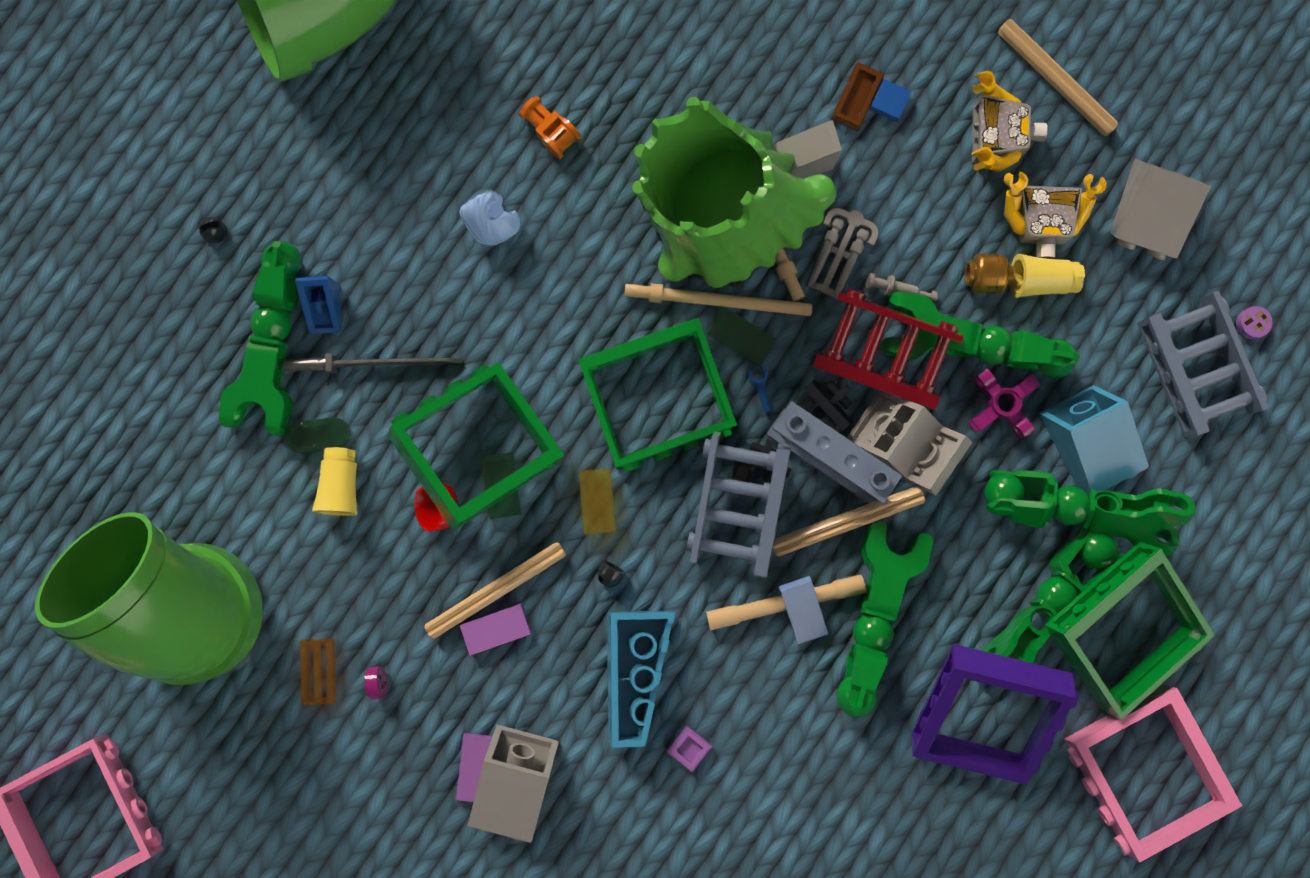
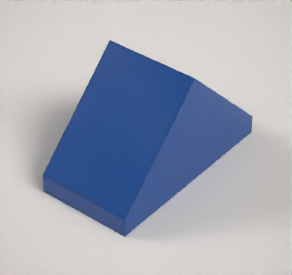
(320, 304)

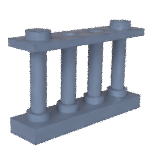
(1180, 388)
(833, 455)
(769, 493)

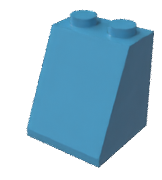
(1096, 438)

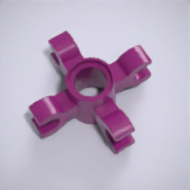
(1019, 424)

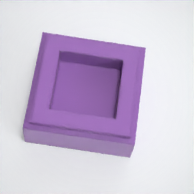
(689, 748)

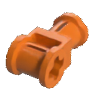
(552, 129)

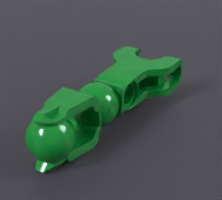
(989, 344)
(264, 354)
(1106, 512)
(880, 607)
(1020, 637)

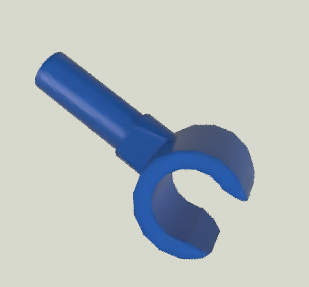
(761, 388)

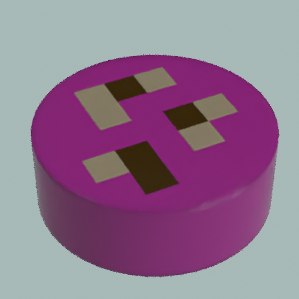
(376, 682)

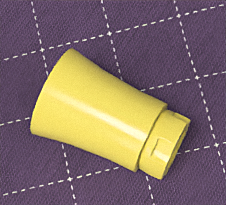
(1045, 276)
(337, 483)

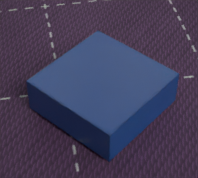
(890, 100)

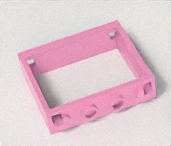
(1196, 746)
(23, 834)

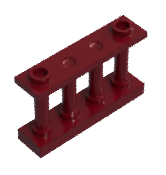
(863, 370)

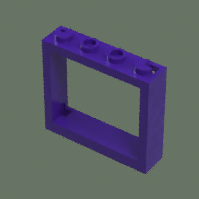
(1004, 673)

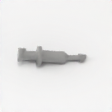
(892, 286)

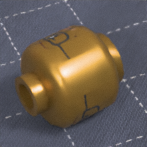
(989, 274)

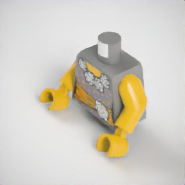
(1001, 126)
(1048, 213)

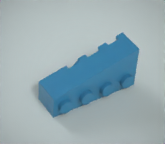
(634, 665)

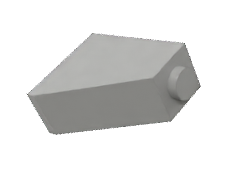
(812, 149)

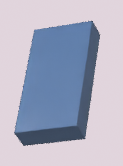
(803, 610)

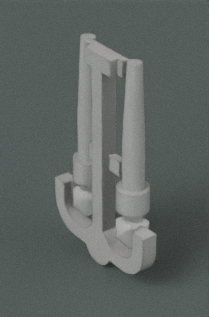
(854, 219)

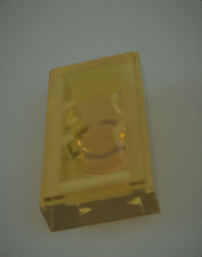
(597, 501)

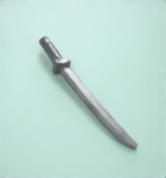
(331, 363)

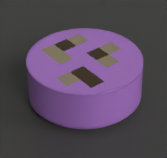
(1254, 322)

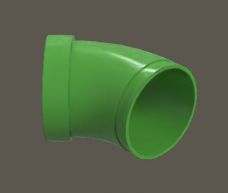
(303, 32)
(151, 603)

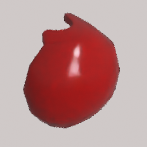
(426, 511)

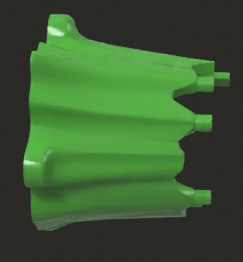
(723, 195)

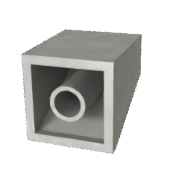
(1157, 210)
(513, 783)

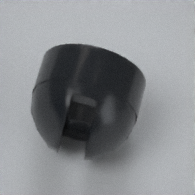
(215, 234)
(610, 574)

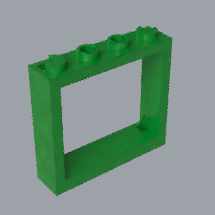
(642, 346)
(453, 514)
(1101, 597)

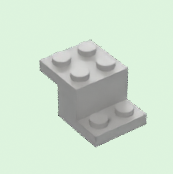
(909, 441)

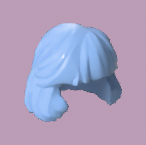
(488, 220)

